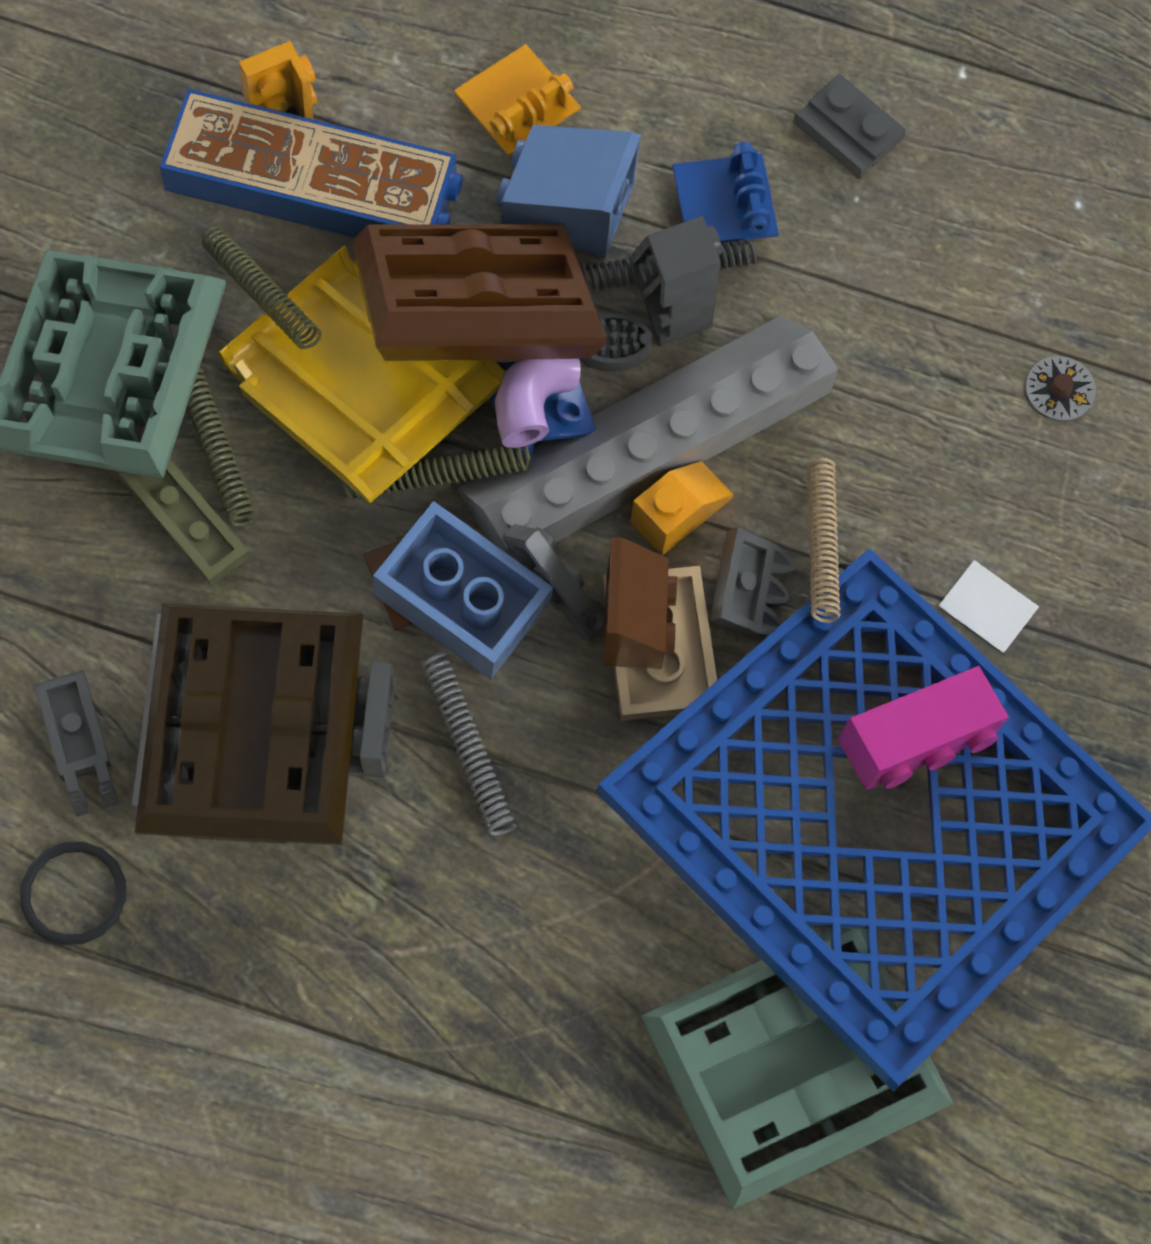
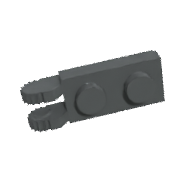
(76, 736)

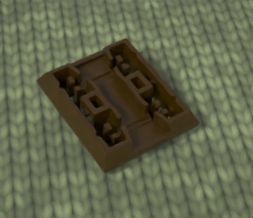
(247, 724)

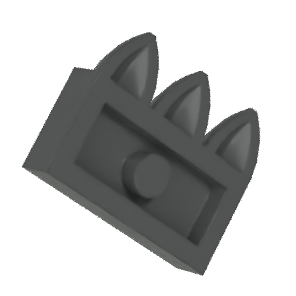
(747, 584)

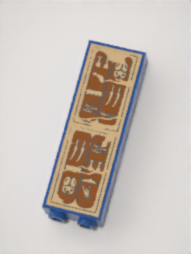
(304, 168)

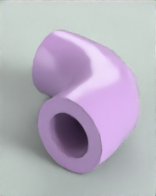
(523, 396)

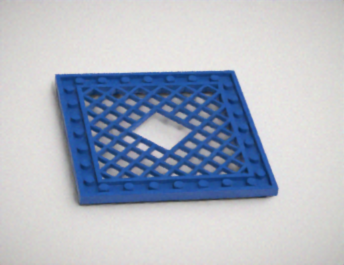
(883, 1039)

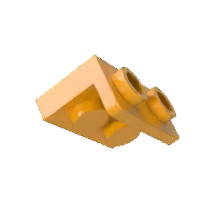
(279, 80)

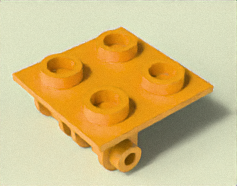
(516, 96)

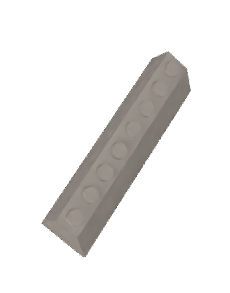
(657, 431)

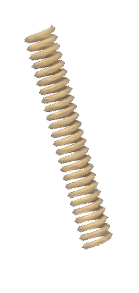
(832, 569)

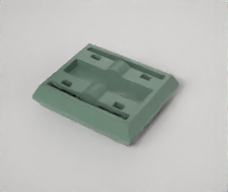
(106, 365)
(780, 1069)

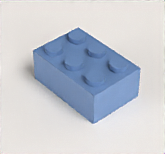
(462, 590)

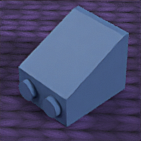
(572, 180)

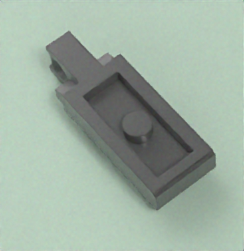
(537, 552)

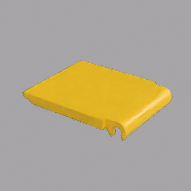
(341, 396)

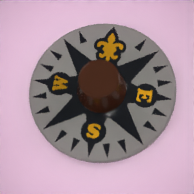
(1060, 388)

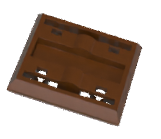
(476, 292)

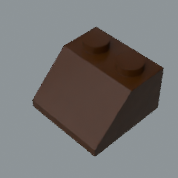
(637, 607)

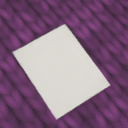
(988, 606)

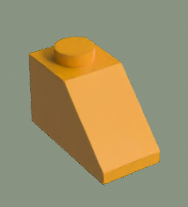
(678, 505)

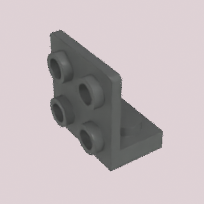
(372, 721)

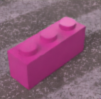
(923, 729)

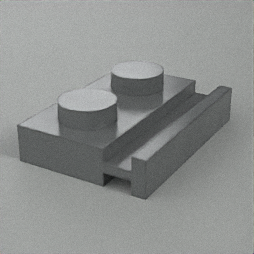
(849, 125)

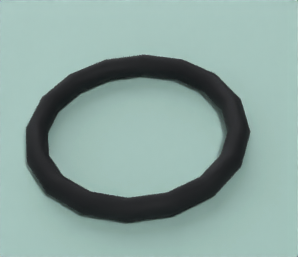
(40, 861)

